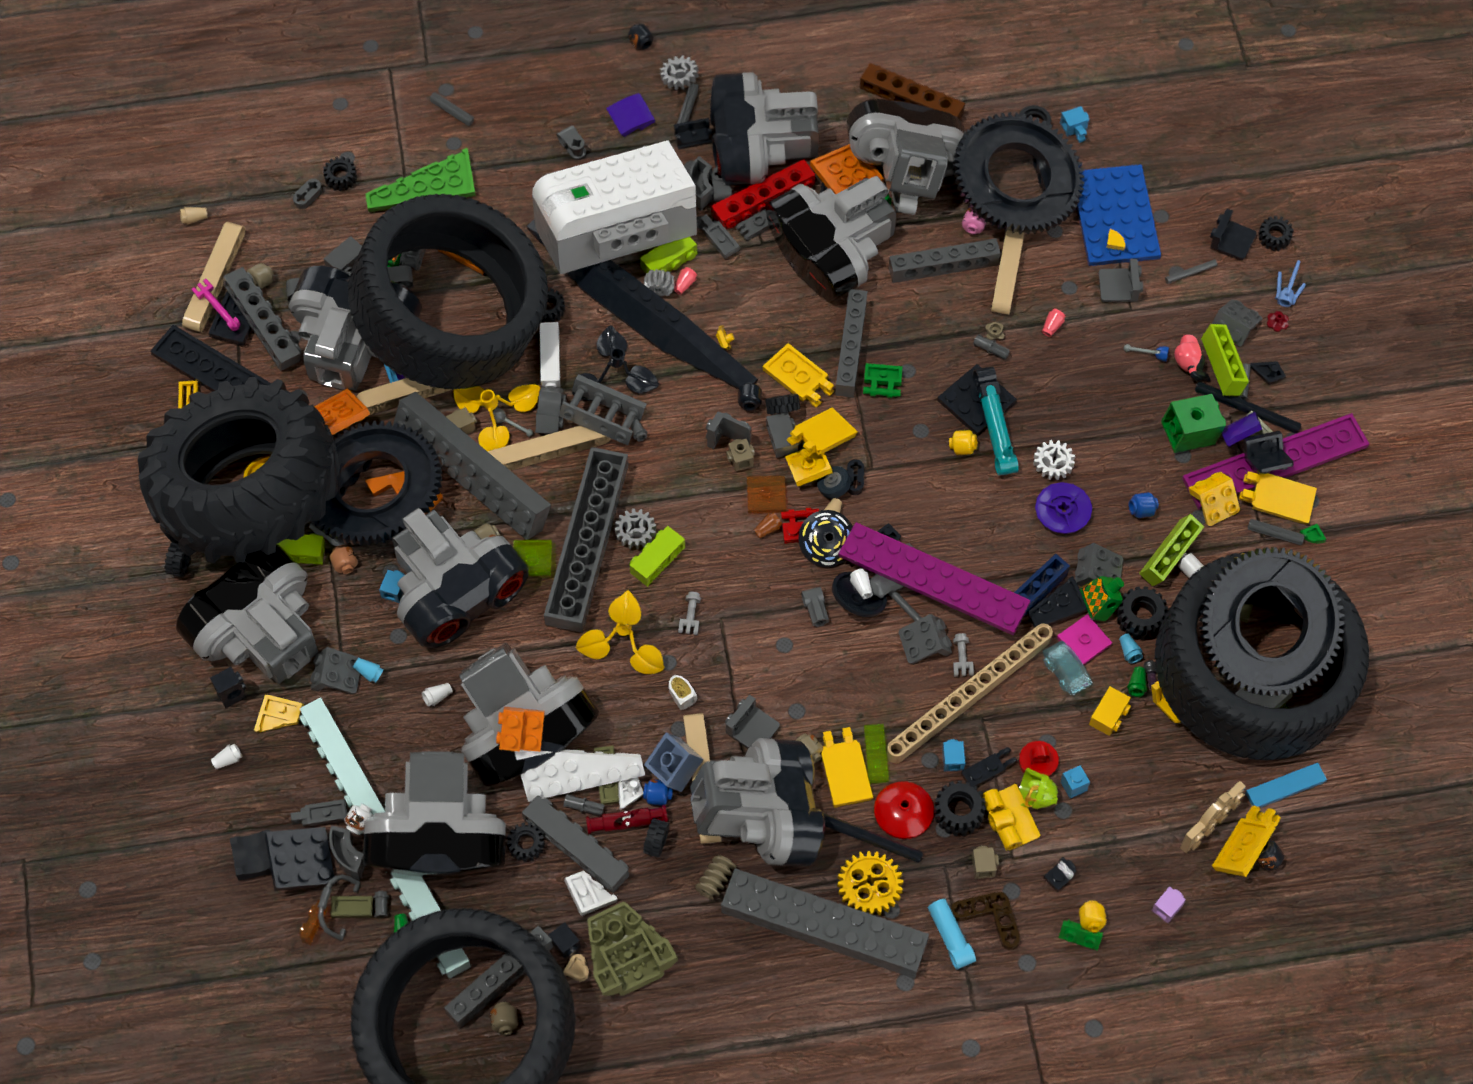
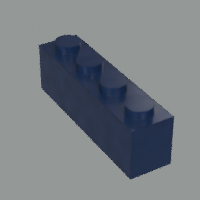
(1044, 581)

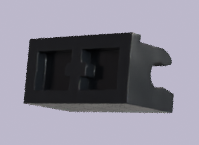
(693, 133)

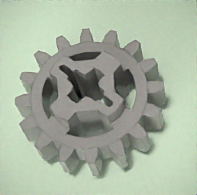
(679, 72)
(635, 528)

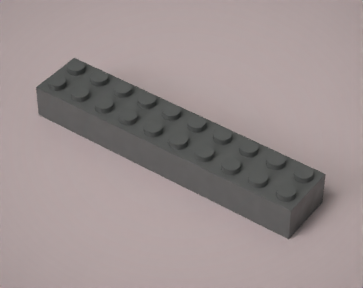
(476, 468)
(586, 540)
(824, 923)

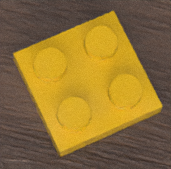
(808, 468)

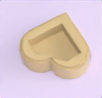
(577, 968)

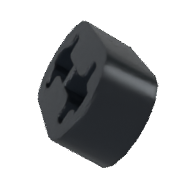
(859, 476)

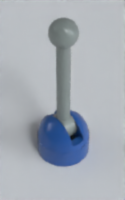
(1161, 352)

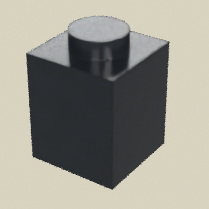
(565, 941)

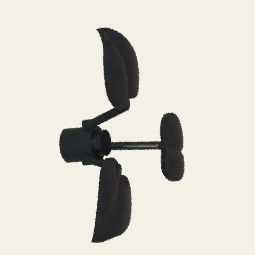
(613, 344)

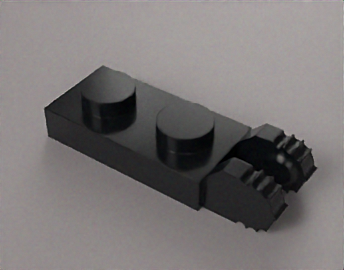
(988, 768)

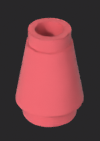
(685, 280)
(1053, 322)

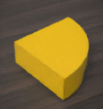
(1115, 241)

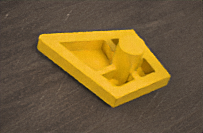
(723, 338)

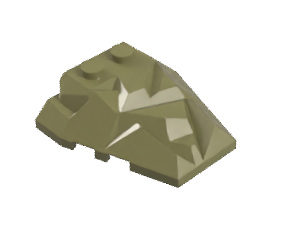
(626, 951)

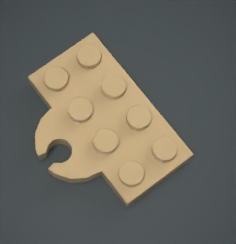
(1215, 814)

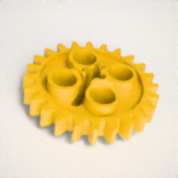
(864, 867)

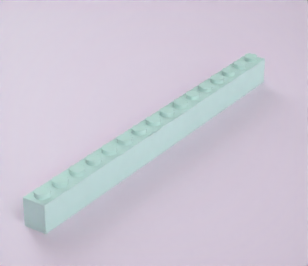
(358, 792)

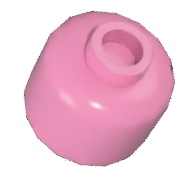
(972, 222)

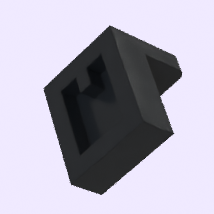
(1060, 874)

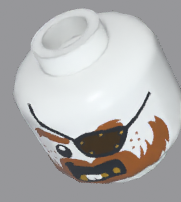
(356, 818)

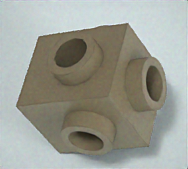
(740, 454)

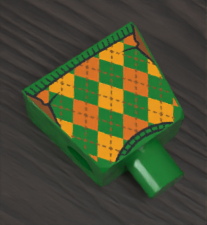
(1102, 597)

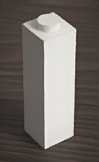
(550, 355)

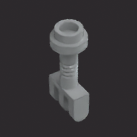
(692, 598)
(960, 640)

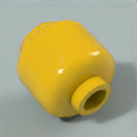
(963, 442)
(1092, 916)

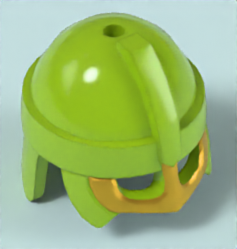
(1038, 790)

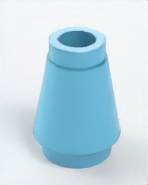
(1130, 648)
(368, 669)

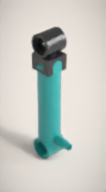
(988, 394)

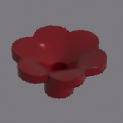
(1277, 321)

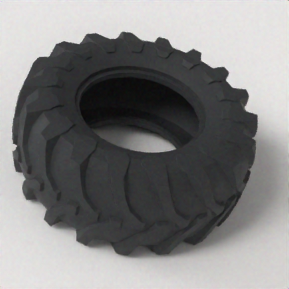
(253, 510)

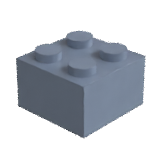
(673, 762)

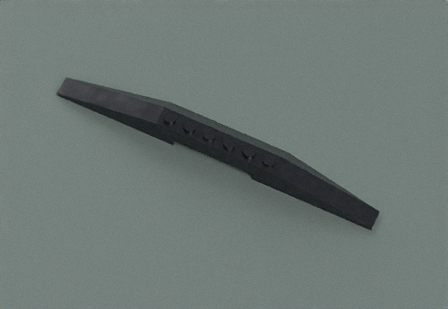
(656, 319)

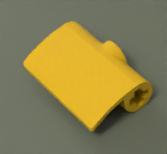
(1009, 818)

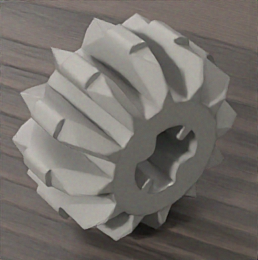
(659, 282)

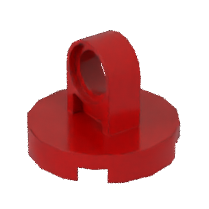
(1039, 757)

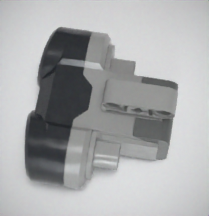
(759, 127)
(334, 347)
(451, 577)
(763, 801)

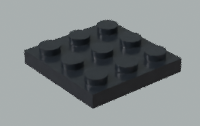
(963, 402)
(299, 858)

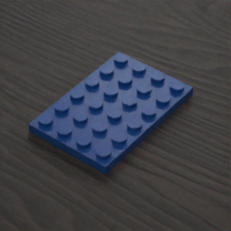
(1120, 202)

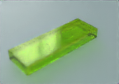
(876, 753)

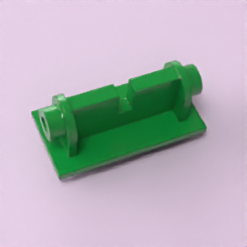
(1073, 933)

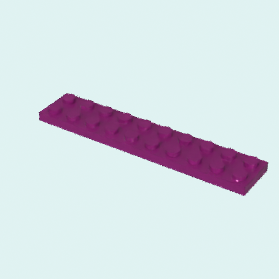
(1305, 448)
(934, 578)

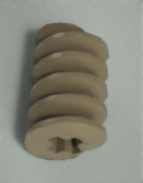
(714, 876)

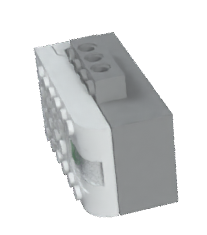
(614, 206)

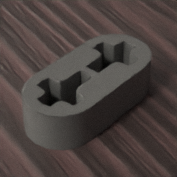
(307, 193)

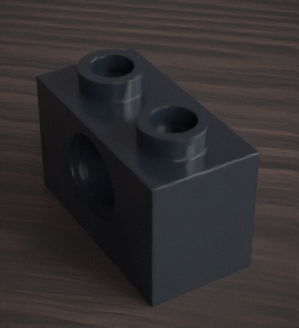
(229, 686)

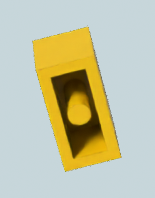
(1110, 710)

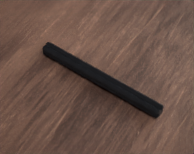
(1246, 406)
(873, 838)

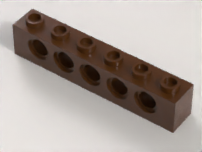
(884, 84)

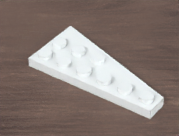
(577, 771)

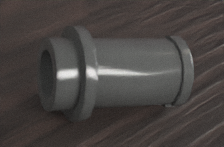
(639, 433)
(381, 904)

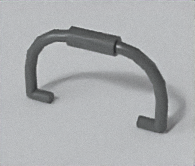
(324, 900)

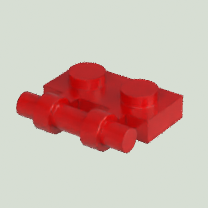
(791, 529)

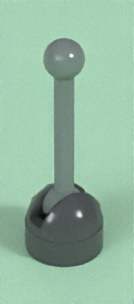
(500, 417)

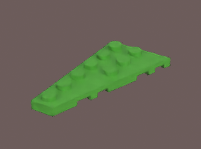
(446, 177)

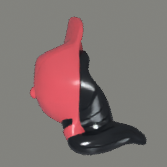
(1190, 358)

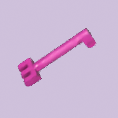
(232, 323)

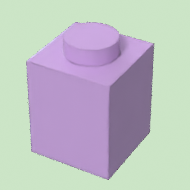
(1169, 904)

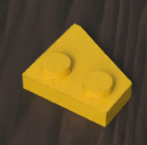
(277, 713)

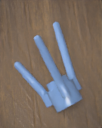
(1286, 296)

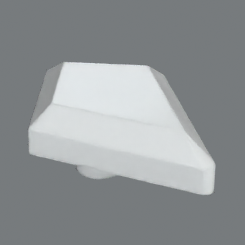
(629, 791)

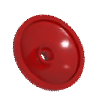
(901, 821)

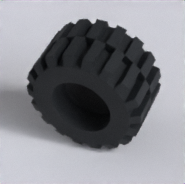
(1144, 599)
(965, 794)

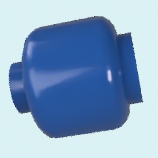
(1143, 505)
(657, 792)

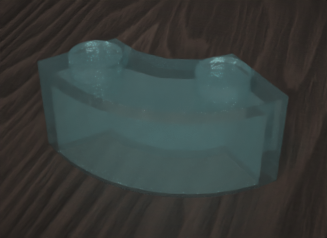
(1067, 668)

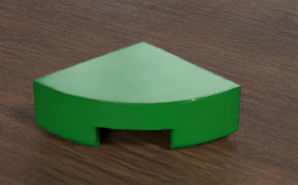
(1313, 534)

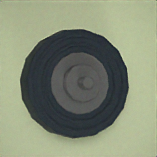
(834, 484)

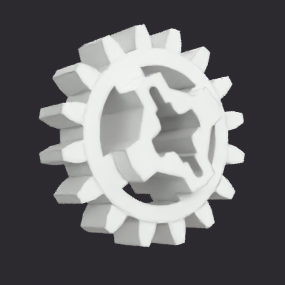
(1044, 460)

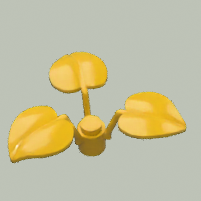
(522, 397)
(626, 612)

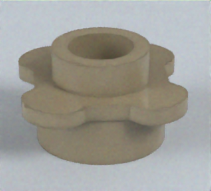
(994, 326)

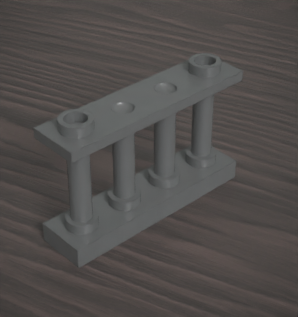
(609, 397)

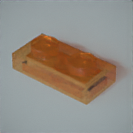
(309, 929)

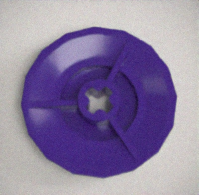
(1072, 499)

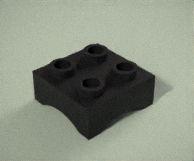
(250, 856)

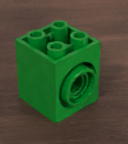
(1193, 423)

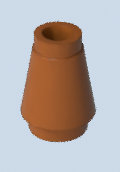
(767, 525)

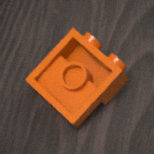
(520, 729)

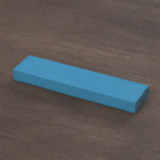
(1286, 785)

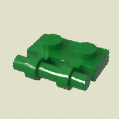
(882, 375)

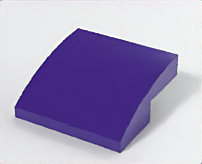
(631, 114)
(1241, 429)

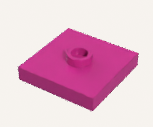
(1085, 639)

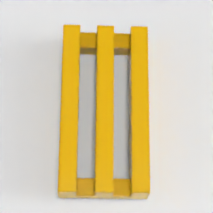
(181, 391)

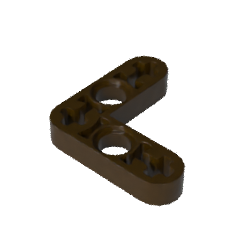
(996, 910)

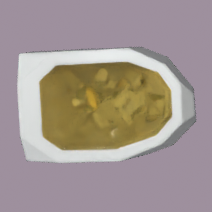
(682, 692)

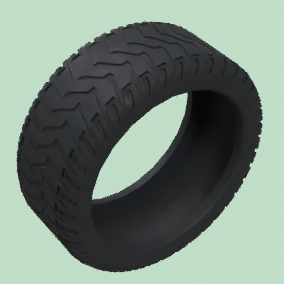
(470, 232)
(1231, 721)
(445, 931)

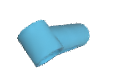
(959, 950)

